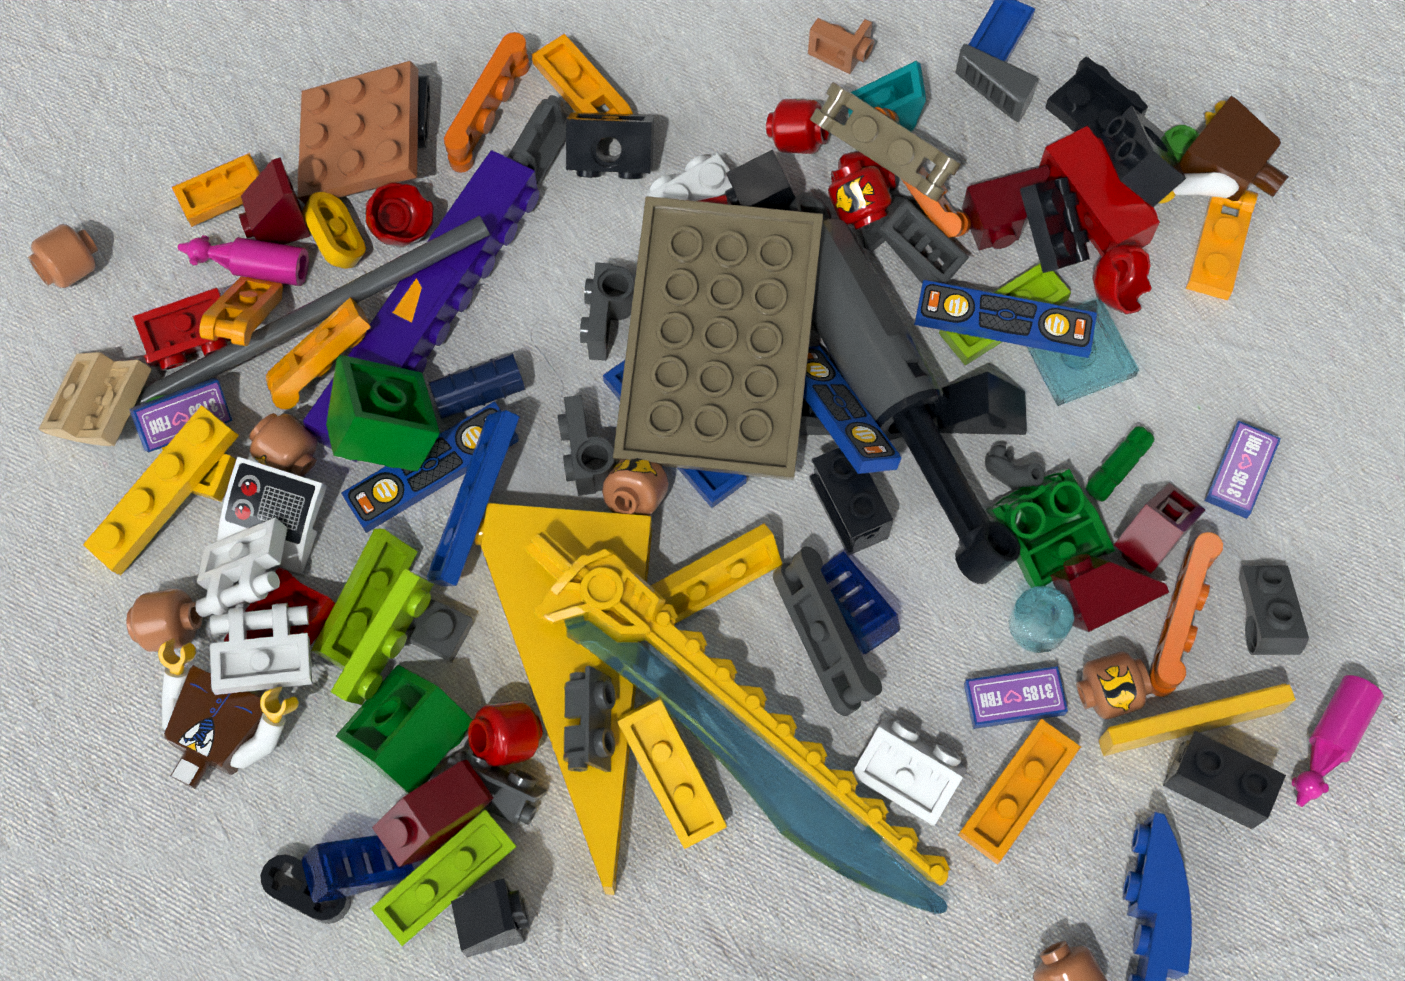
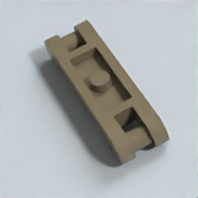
(885, 141)

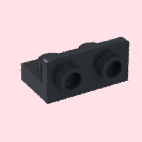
(1092, 99)

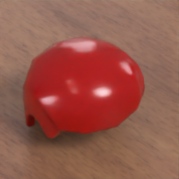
(398, 214)
(1122, 277)

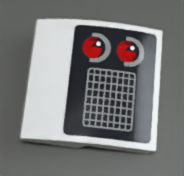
(262, 493)

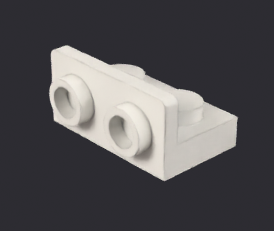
(910, 770)

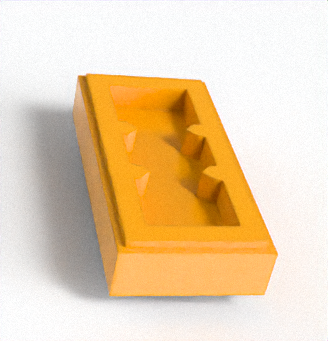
(216, 189)

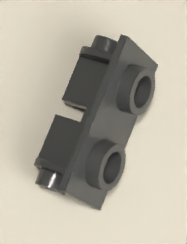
(541, 137)
(591, 699)
(511, 790)

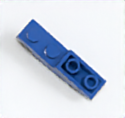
(1161, 897)

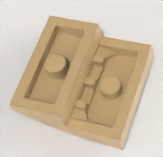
(95, 399)

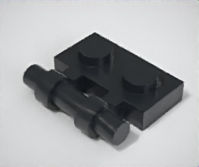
(1055, 224)

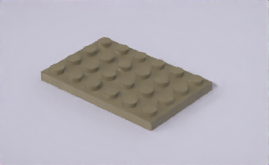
(719, 338)

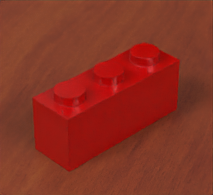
(1106, 205)

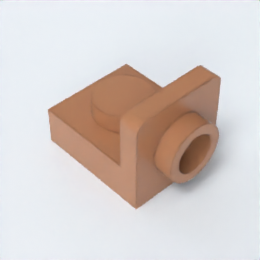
(838, 47)

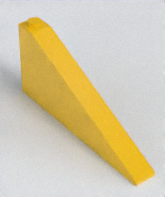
(552, 656)

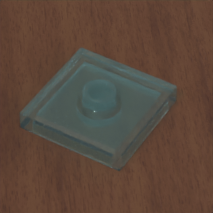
(1075, 376)

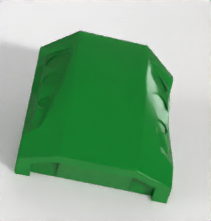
(1051, 525)

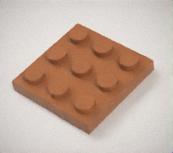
(359, 132)

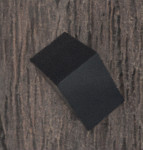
(983, 407)

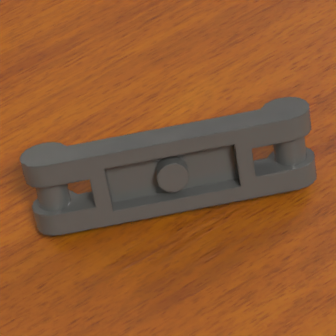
(825, 633)

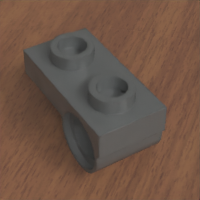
(604, 308)
(583, 449)
(1273, 610)

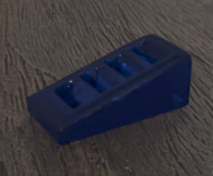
(874, 623)
(328, 875)

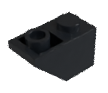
(490, 918)

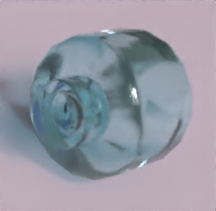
(1041, 619)

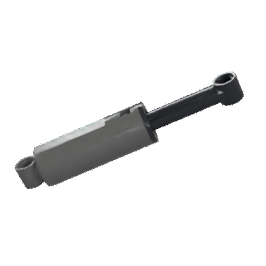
(897, 386)

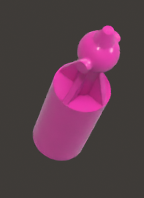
(252, 259)
(1337, 734)

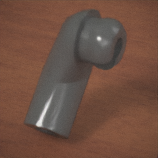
(1013, 476)

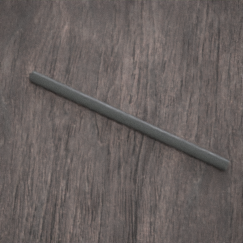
(319, 309)

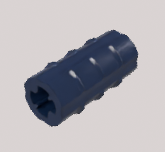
(477, 385)

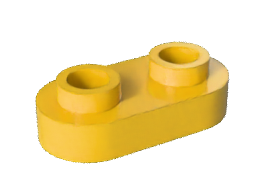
(333, 230)

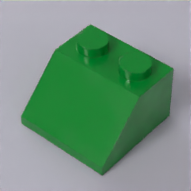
(380, 414)
(405, 729)

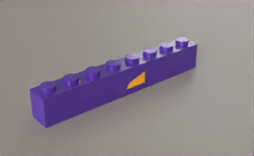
(426, 302)

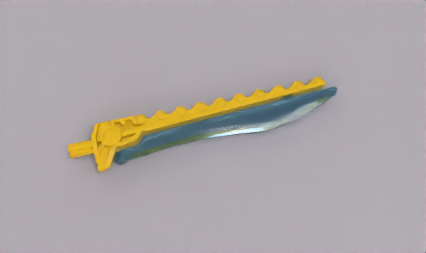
(630, 610)

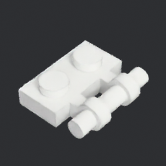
(242, 559)
(260, 662)

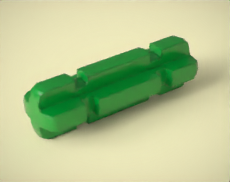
(1120, 463)

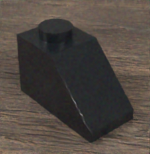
(760, 184)

